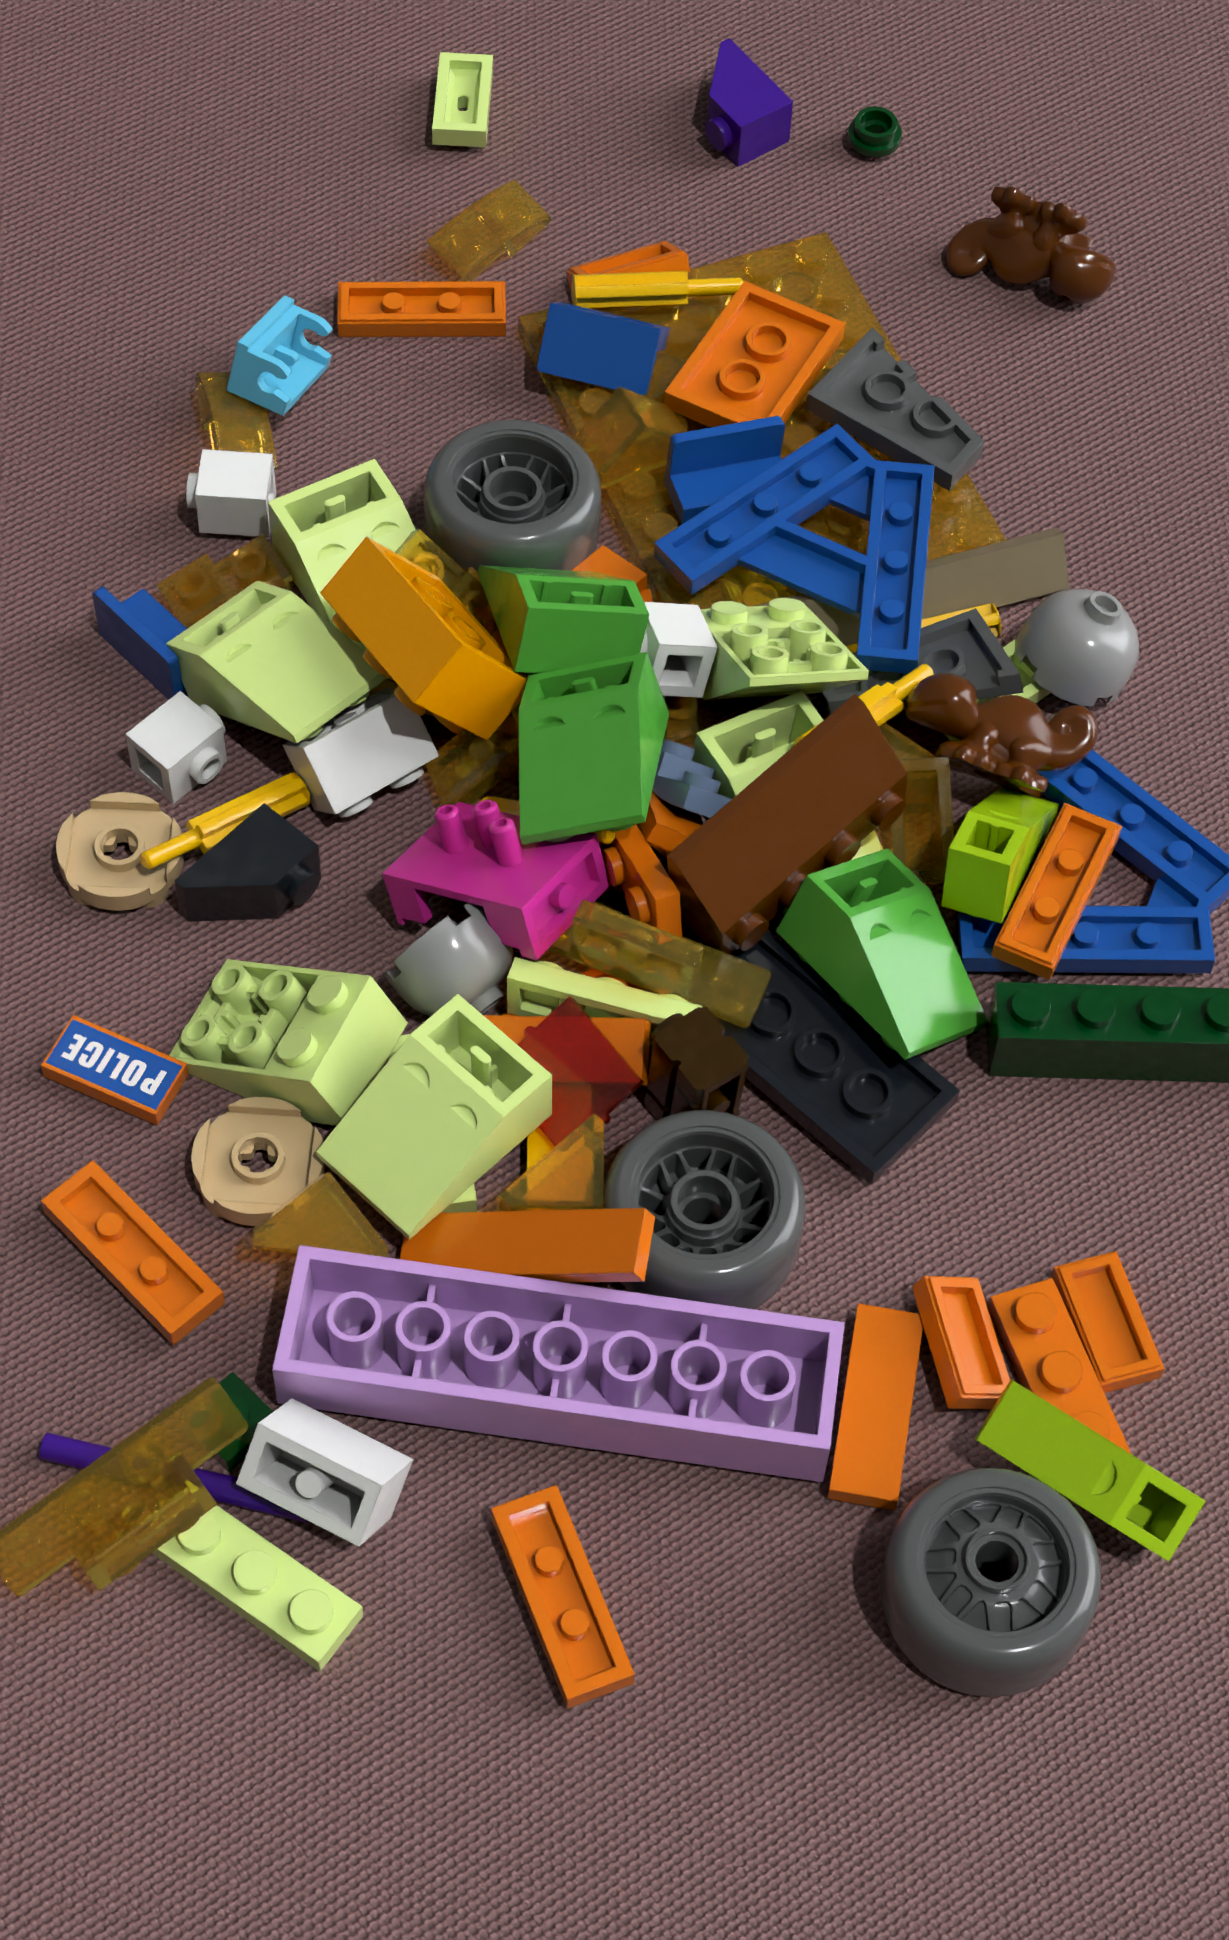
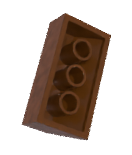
(785, 825)

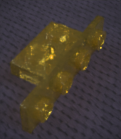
(663, 962)
(126, 1498)

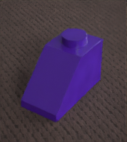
(745, 108)

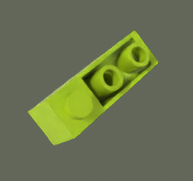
(995, 853)
(1090, 1470)

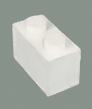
(362, 753)
(324, 1471)

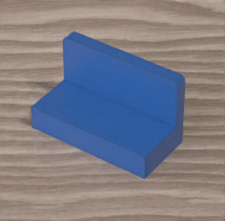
(600, 347)
(718, 460)
(140, 634)

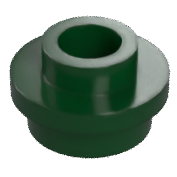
(875, 132)

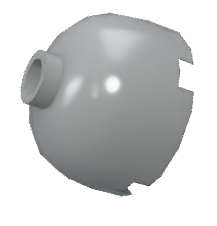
(1080, 645)
(453, 961)

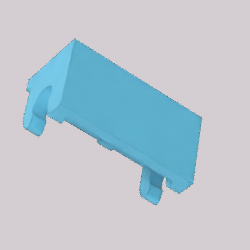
(276, 361)

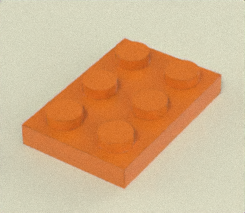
(754, 360)

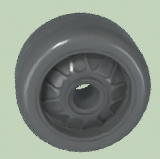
(513, 498)
(718, 1174)
(980, 1631)

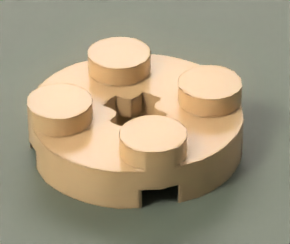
(110, 882)
(248, 1126)

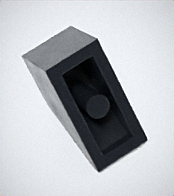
(251, 872)

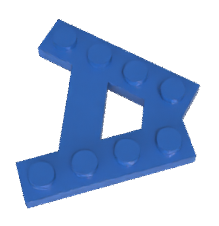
(761, 532)
(1166, 934)

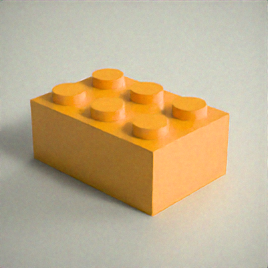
(424, 640)

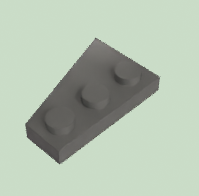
(893, 413)
(952, 646)

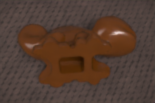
(1030, 244)
(1002, 737)

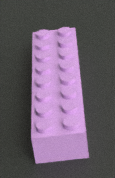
(560, 1363)

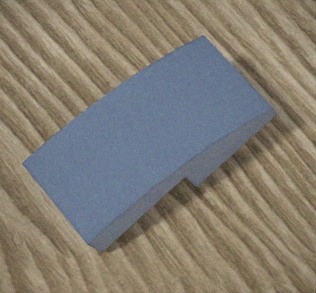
(686, 781)

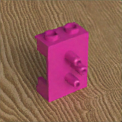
(480, 860)

